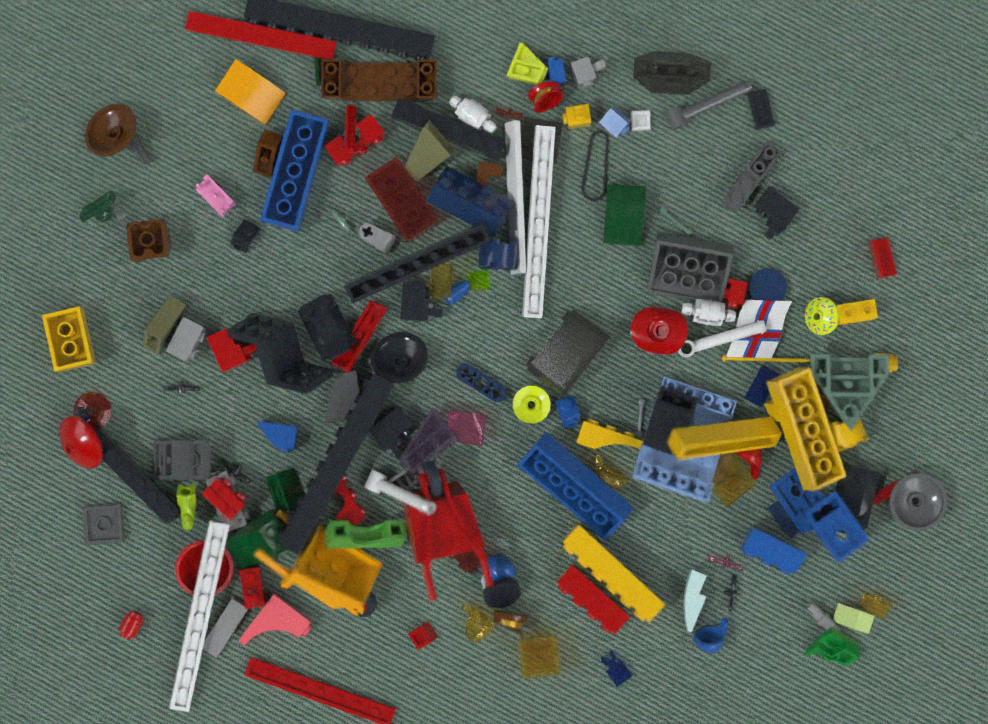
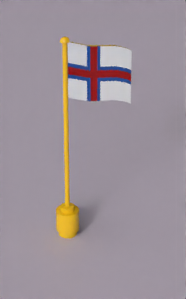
(762, 347)

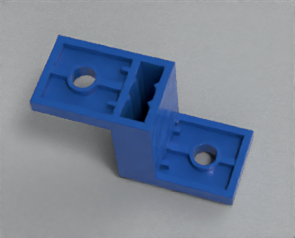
(820, 513)

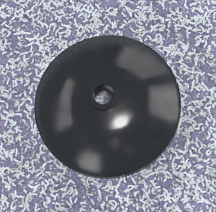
(397, 350)

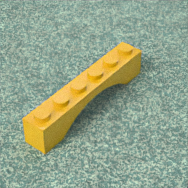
(595, 436)

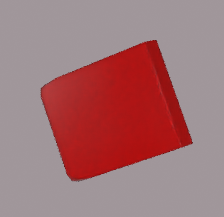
(423, 635)

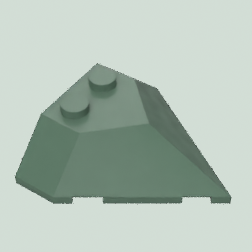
(849, 382)

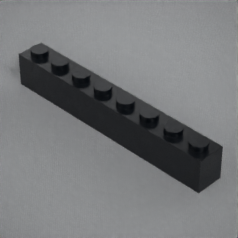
(419, 261)

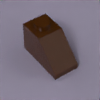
(267, 153)

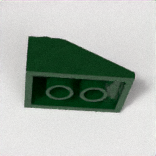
(624, 214)
(256, 535)

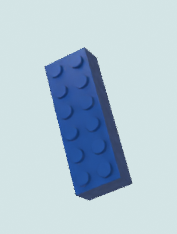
(295, 171)
(575, 486)

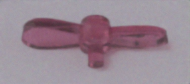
(725, 563)

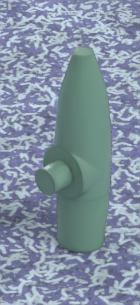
(341, 220)

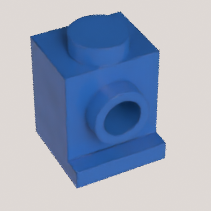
(556, 70)

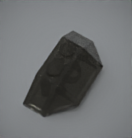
(671, 72)

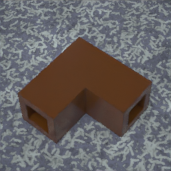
(488, 170)

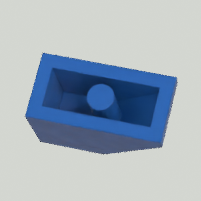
(280, 435)

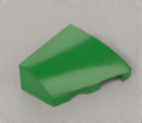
(835, 647)

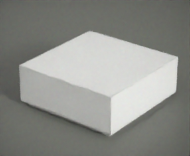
(640, 120)

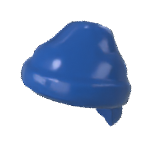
(501, 567)
(711, 637)

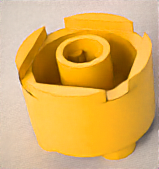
(845, 438)

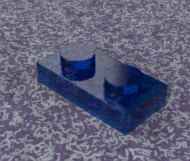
(759, 389)

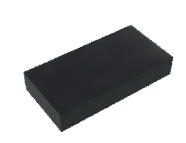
(760, 109)

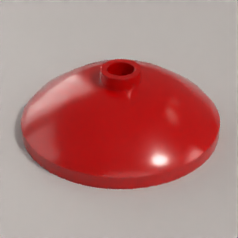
(80, 442)
(188, 566)

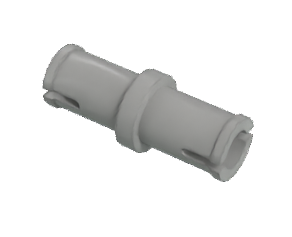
(822, 618)

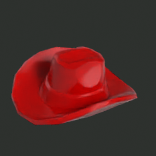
(659, 330)

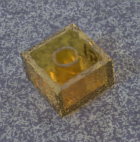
(539, 656)

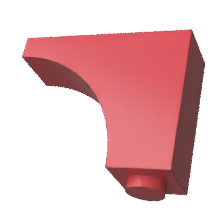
(278, 616)

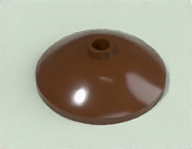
(110, 130)

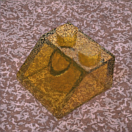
(731, 479)

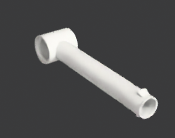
(724, 337)
(377, 482)

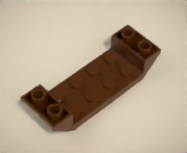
(379, 81)

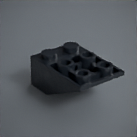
(670, 411)

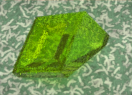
(479, 280)

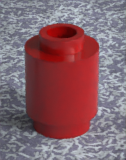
(131, 624)

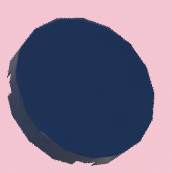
(768, 285)

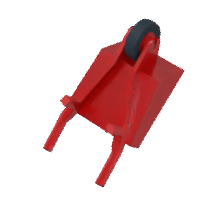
(448, 530)

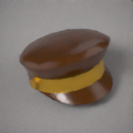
(510, 620)

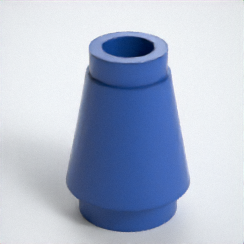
(457, 292)

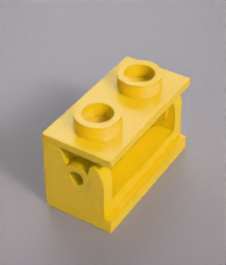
(857, 312)

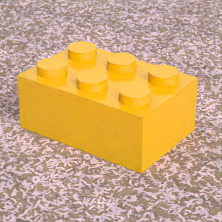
(69, 339)

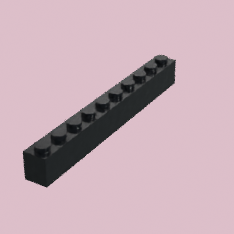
(340, 28)
(336, 463)

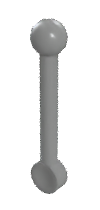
(639, 434)

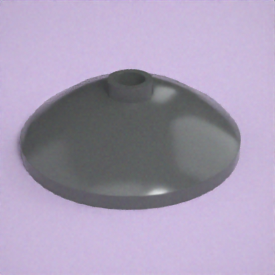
(930, 504)

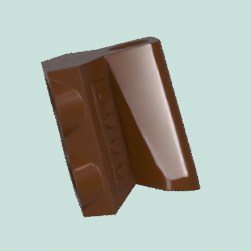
(148, 240)

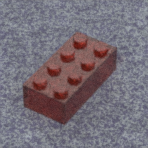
(401, 200)

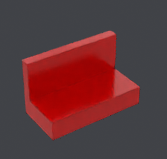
(882, 258)

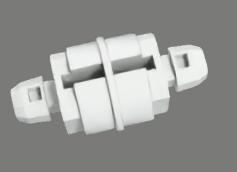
(472, 114)
(708, 312)

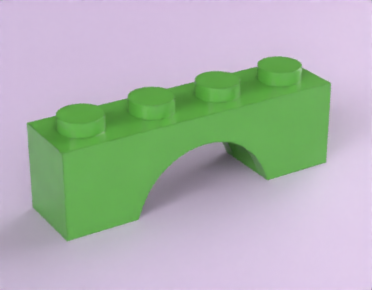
(384, 535)

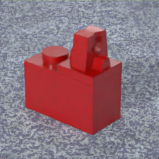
(227, 352)
(253, 587)

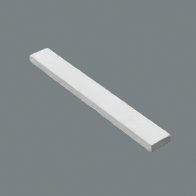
(515, 192)

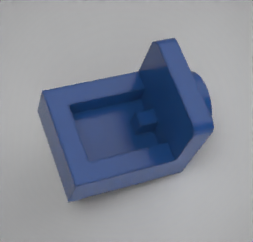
(568, 412)

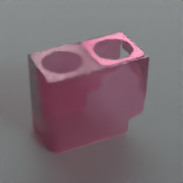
(467, 427)

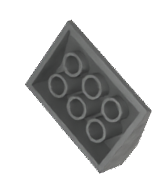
(689, 268)

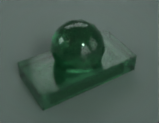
(99, 208)

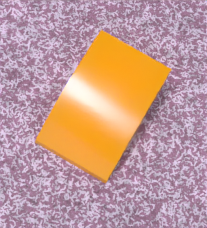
(250, 92)

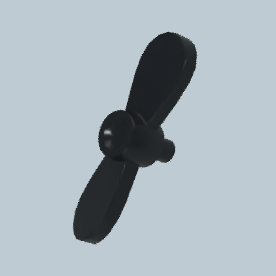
(181, 388)
(235, 470)
(732, 593)

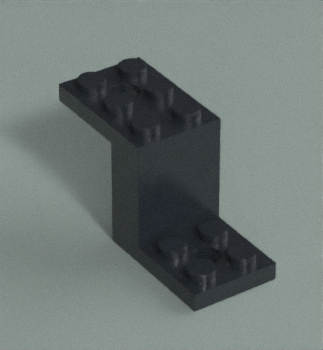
(280, 353)

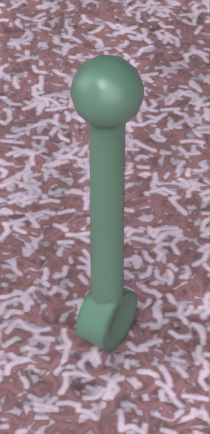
(663, 211)

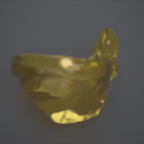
(609, 475)
(477, 624)

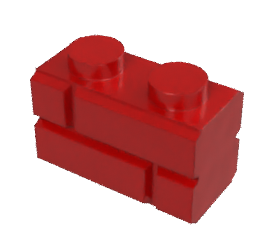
(225, 498)

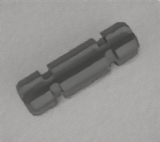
(140, 150)

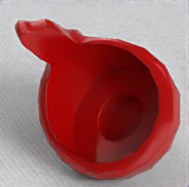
(754, 459)

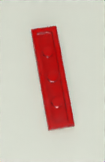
(362, 333)

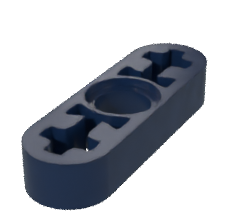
(490, 395)

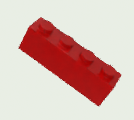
(593, 599)

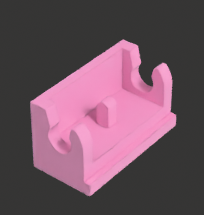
(215, 195)

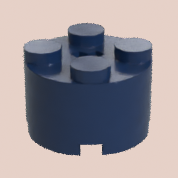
(498, 255)

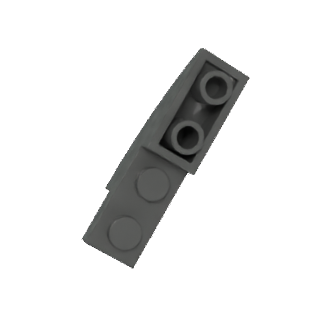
(751, 177)

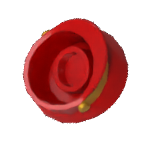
(545, 96)

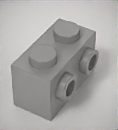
(186, 340)

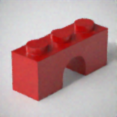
(370, 134)
(352, 511)

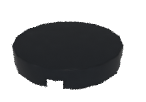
(502, 593)

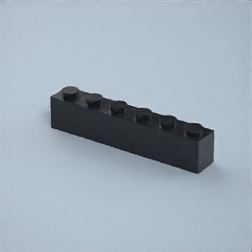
(452, 130)
(137, 478)

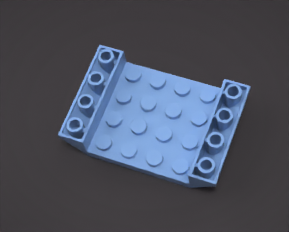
(690, 475)

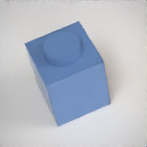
(616, 122)

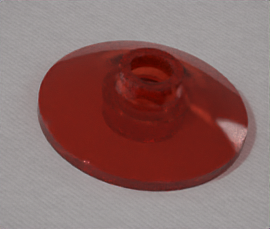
(101, 406)

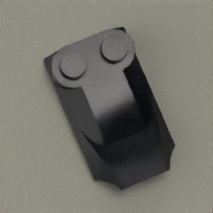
(326, 327)
(858, 492)

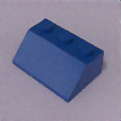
(772, 551)

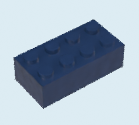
(469, 200)

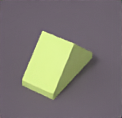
(853, 618)

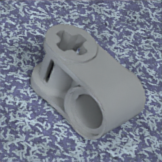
(380, 239)

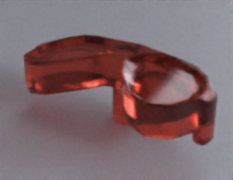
(503, 113)

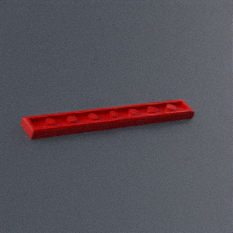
(260, 36)
(319, 691)

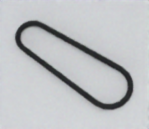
(605, 168)

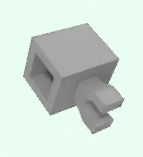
(585, 71)

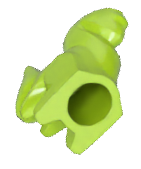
(187, 502)

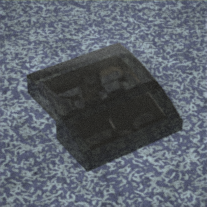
(527, 143)

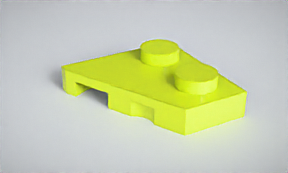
(527, 67)

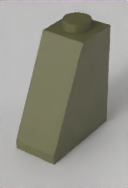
(428, 152)
(163, 324)

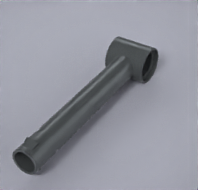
(678, 117)

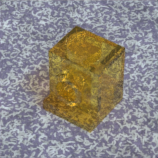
(874, 605)

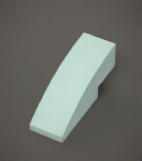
(693, 599)

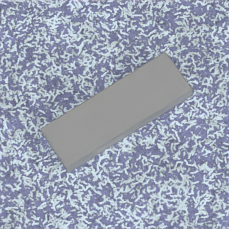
(224, 627)

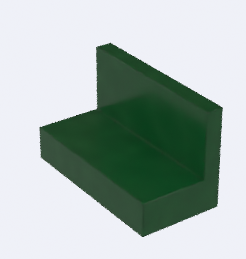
(284, 489)

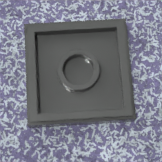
(103, 524)

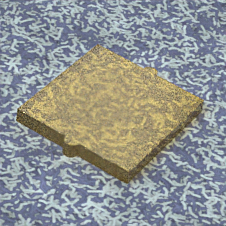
(441, 281)

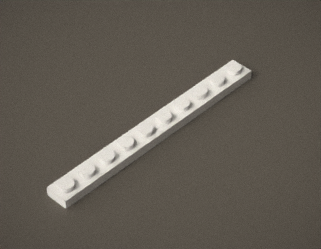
(538, 221)
(199, 615)

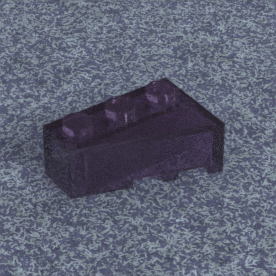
(428, 443)

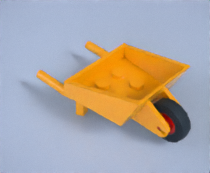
(332, 575)

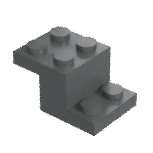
(181, 459)

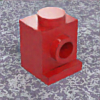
(735, 293)

